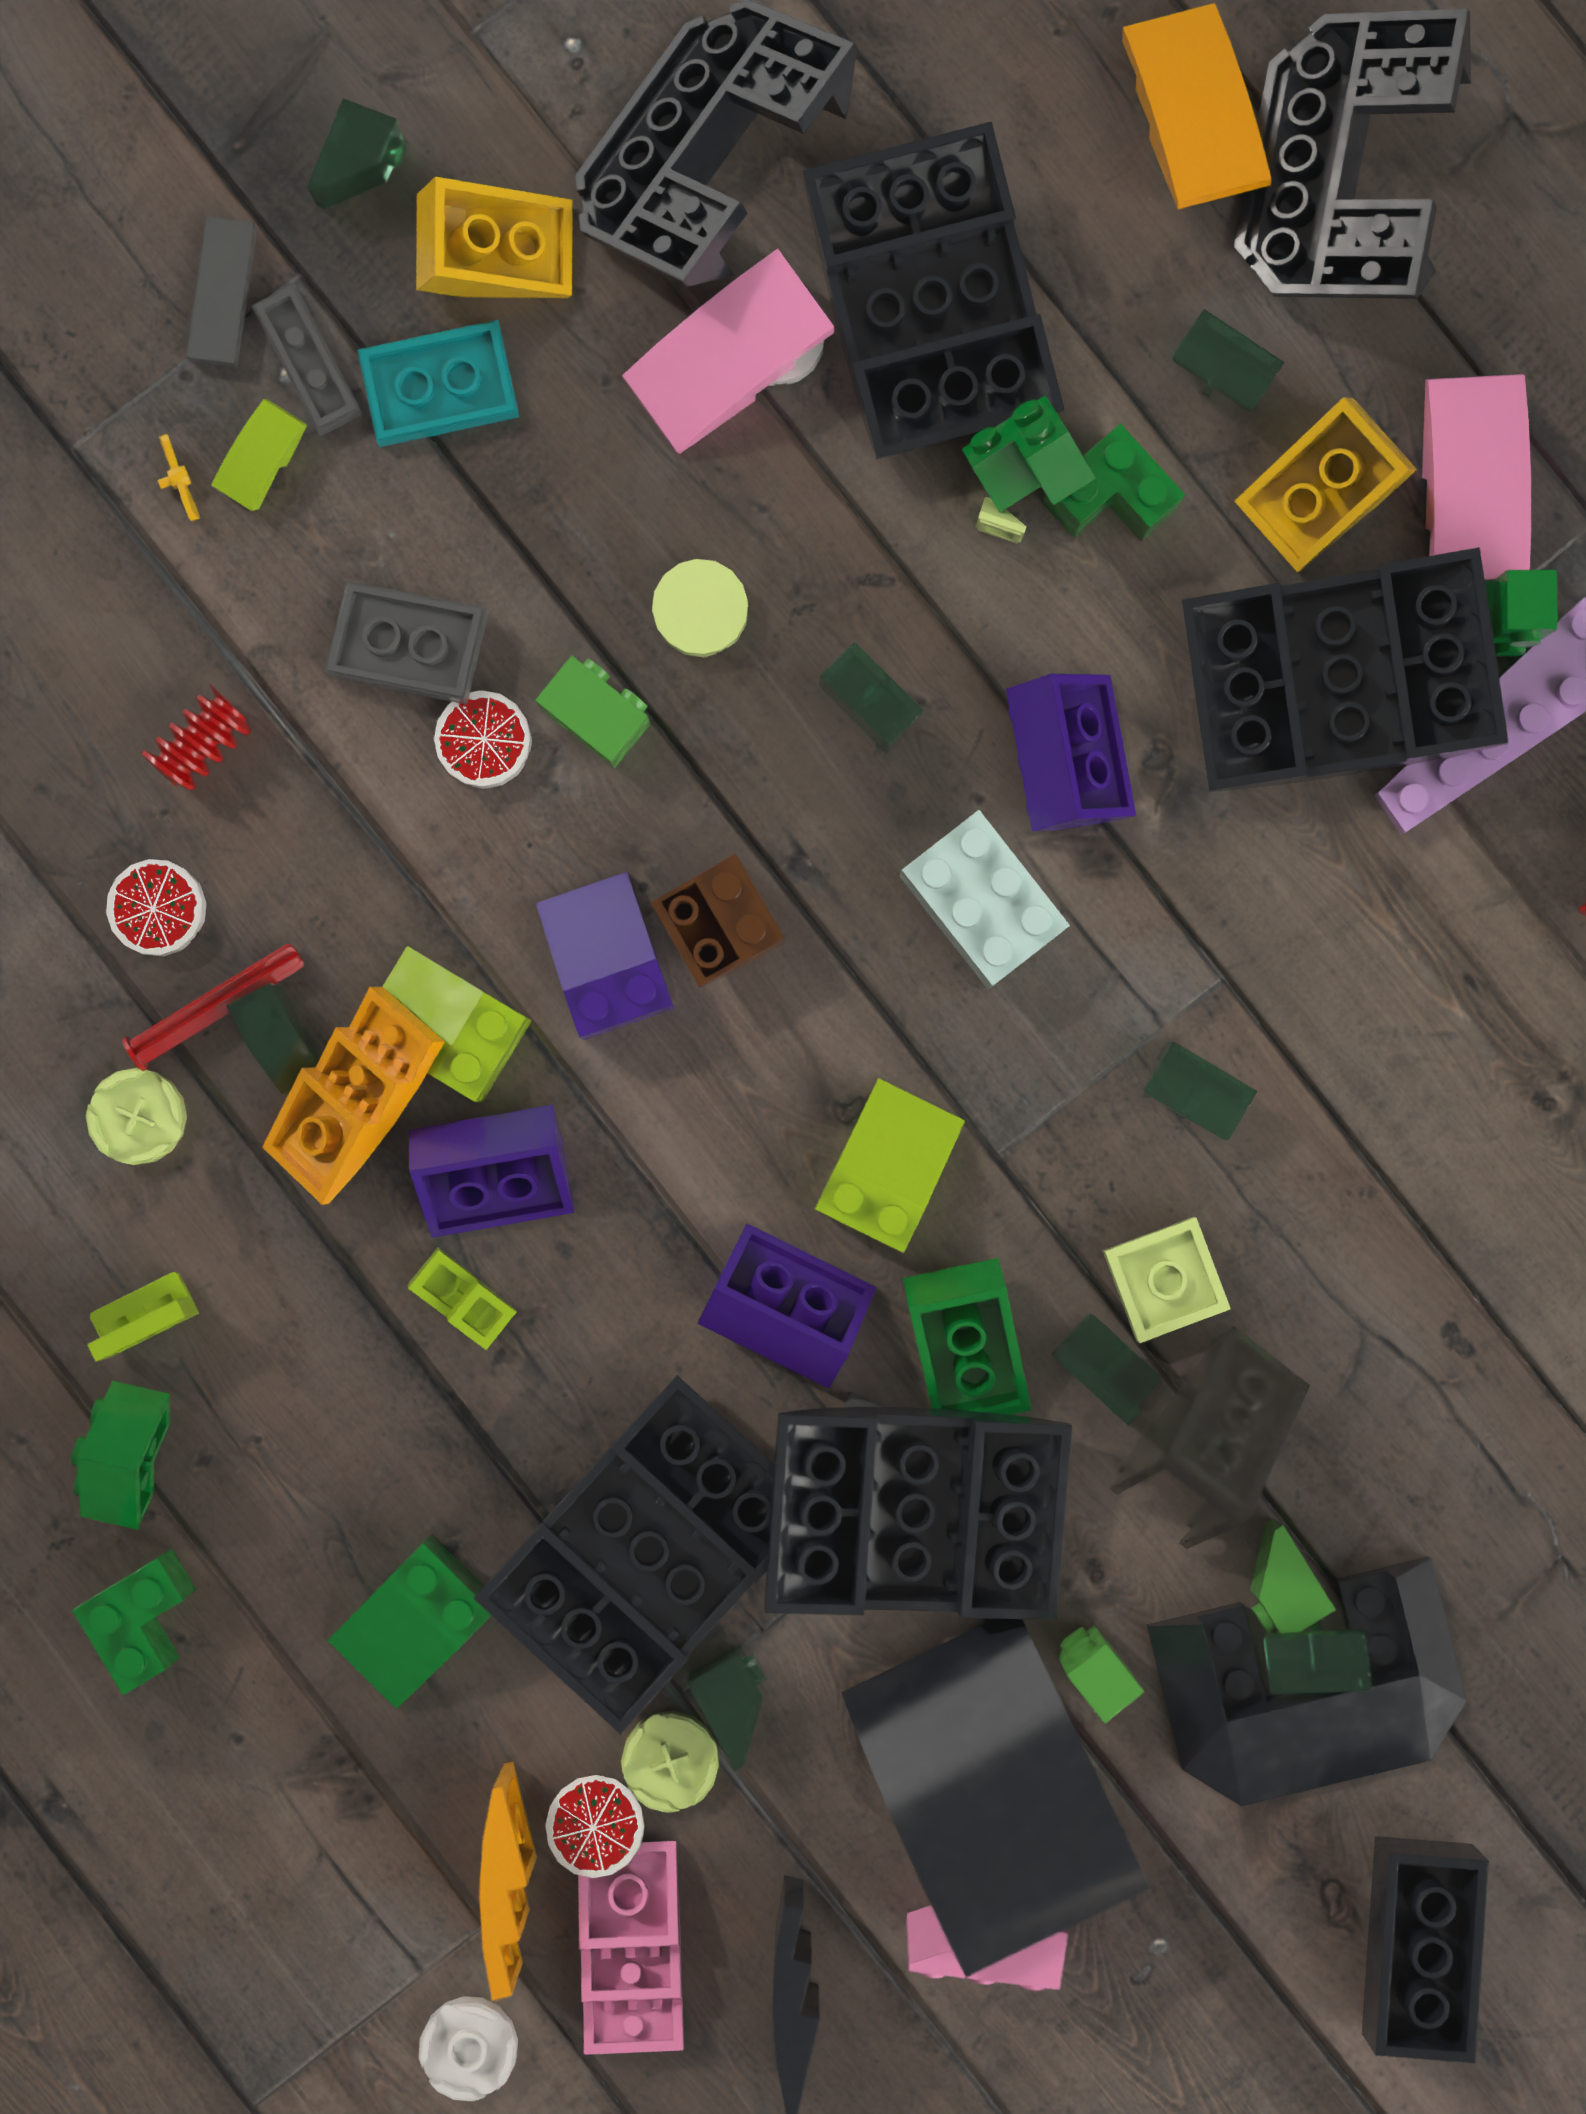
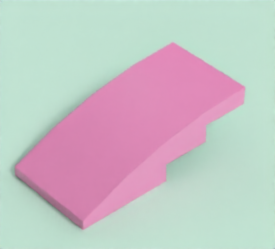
(728, 351)
(1478, 469)
(632, 1955)

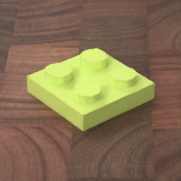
(1166, 1279)

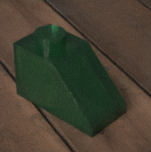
(356, 154)
(274, 1034)
(730, 1699)

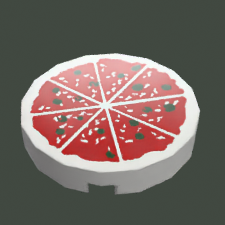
(483, 740)
(156, 907)
(595, 1826)

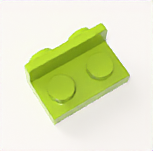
(141, 1315)

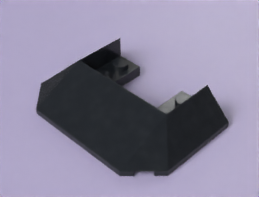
(1313, 123)
(651, 168)
(1297, 1742)

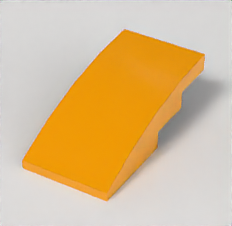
(1196, 106)
(352, 1095)
(505, 1872)

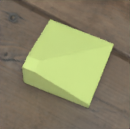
(998, 523)

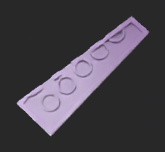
(1538, 697)

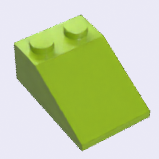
(474, 1025)
(890, 1165)

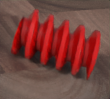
(198, 740)

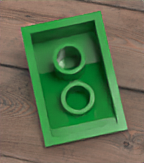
(967, 1339)
(412, 1622)

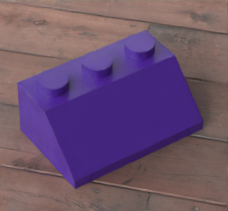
(1070, 751)
(490, 1171)
(787, 1306)

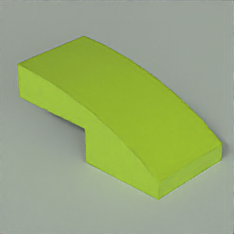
(258, 454)
(462, 1298)

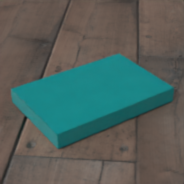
(438, 383)

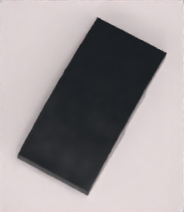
(794, 1998)

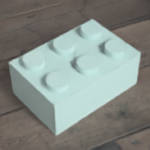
(983, 899)

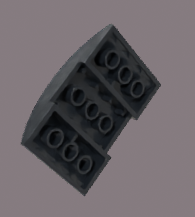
(930, 289)
(1345, 673)
(917, 1512)
(640, 1555)
(993, 1793)

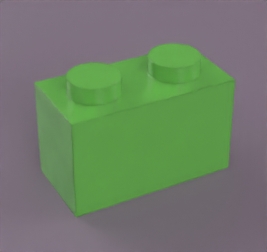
(594, 710)
(1098, 1672)

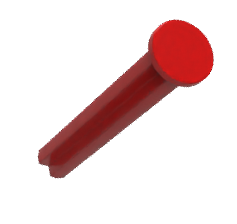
(211, 1006)

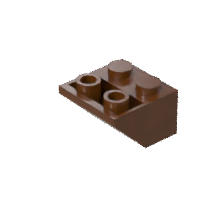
(718, 921)

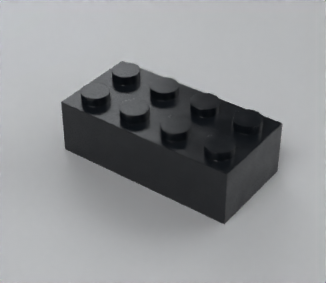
(1425, 1949)

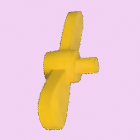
(178, 478)

